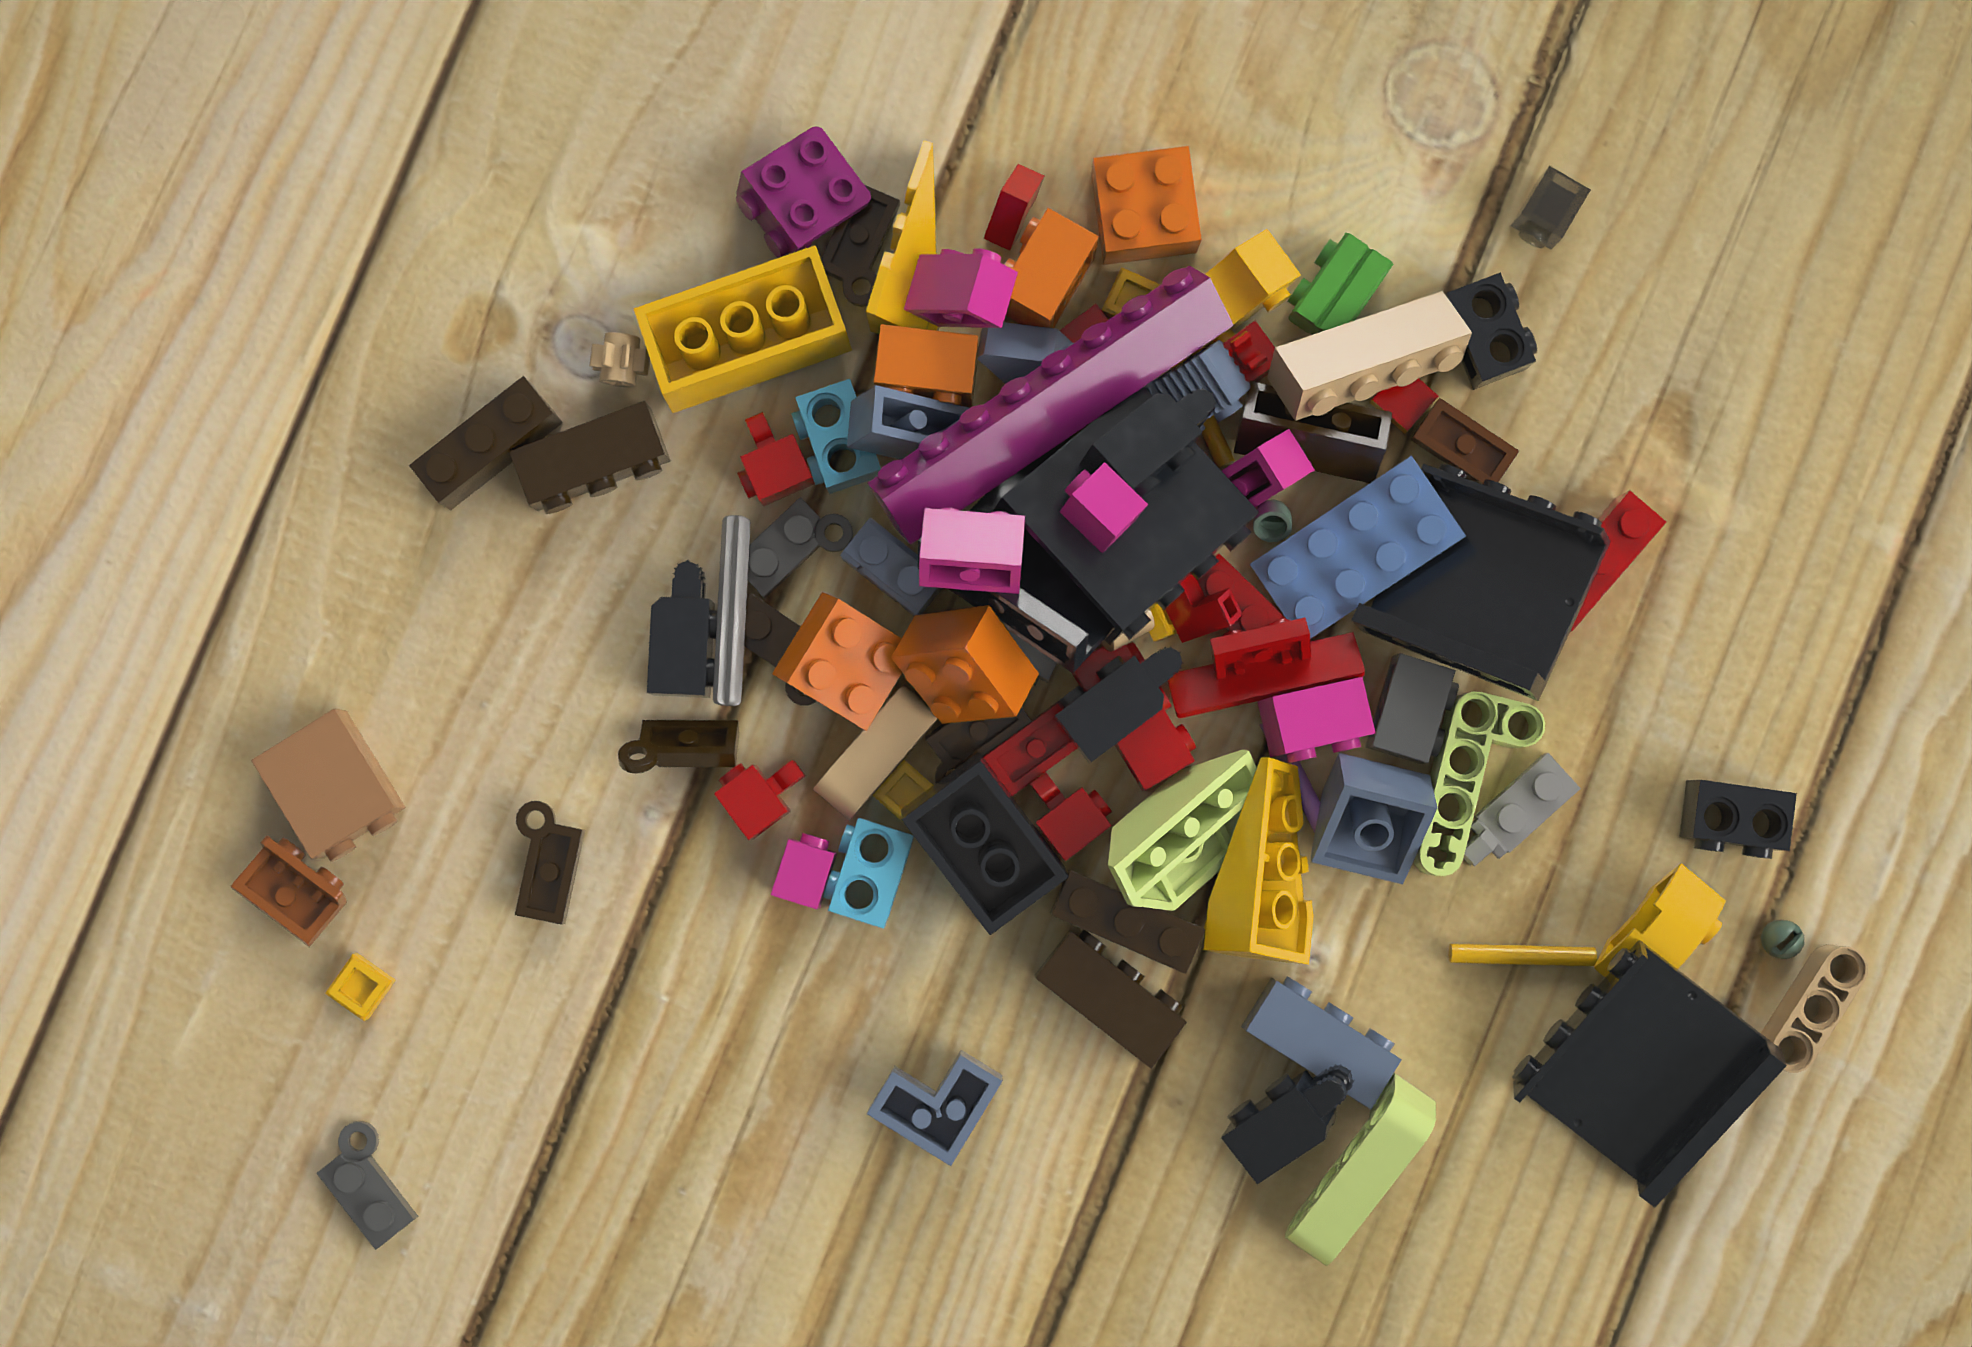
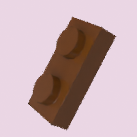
(1464, 443)

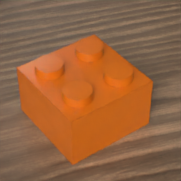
(1146, 205)
(1049, 269)
(928, 363)
(842, 661)
(965, 665)

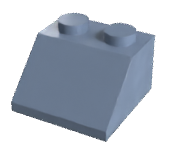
(1372, 818)

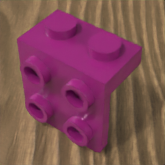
(800, 192)

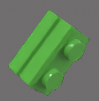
(1342, 286)

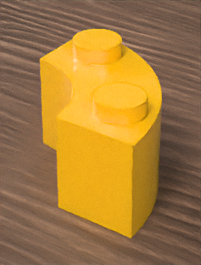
(1251, 279)
(1670, 920)

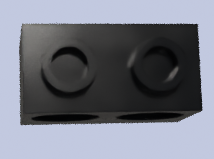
(1501, 327)
(1738, 808)

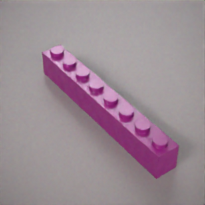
(1052, 401)

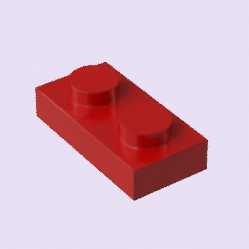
(1254, 606)
(1030, 751)

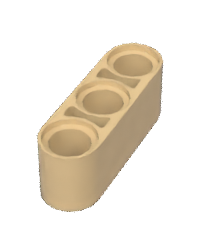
(876, 753)
(1833, 999)

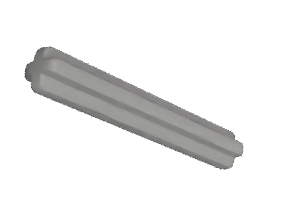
(731, 610)

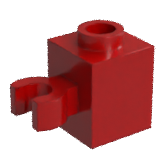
(1251, 352)
(773, 468)
(754, 799)
(1071, 820)

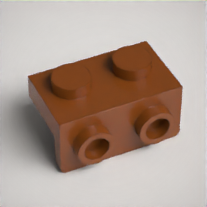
(291, 890)

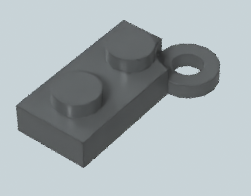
(790, 543)
(365, 1188)

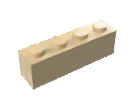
(1368, 355)

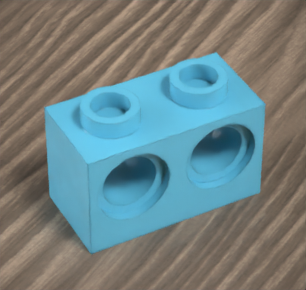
(833, 438)
(881, 876)

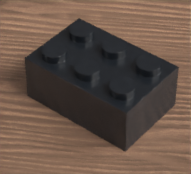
(984, 843)

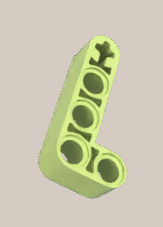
(1466, 787)
(1364, 1171)

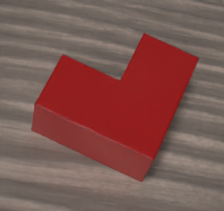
(1012, 206)
(1199, 615)

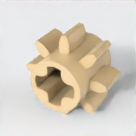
(619, 359)

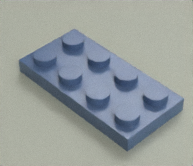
(1358, 548)

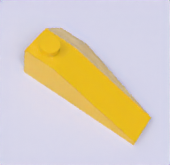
(912, 236)
(1258, 894)

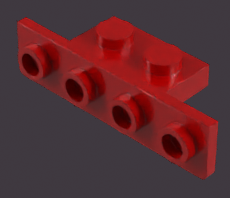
(1264, 665)

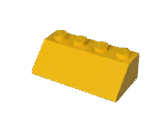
(742, 329)

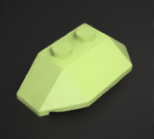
(1180, 832)

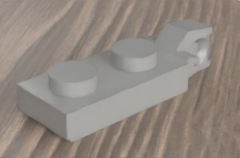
(1519, 809)

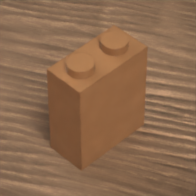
(329, 785)

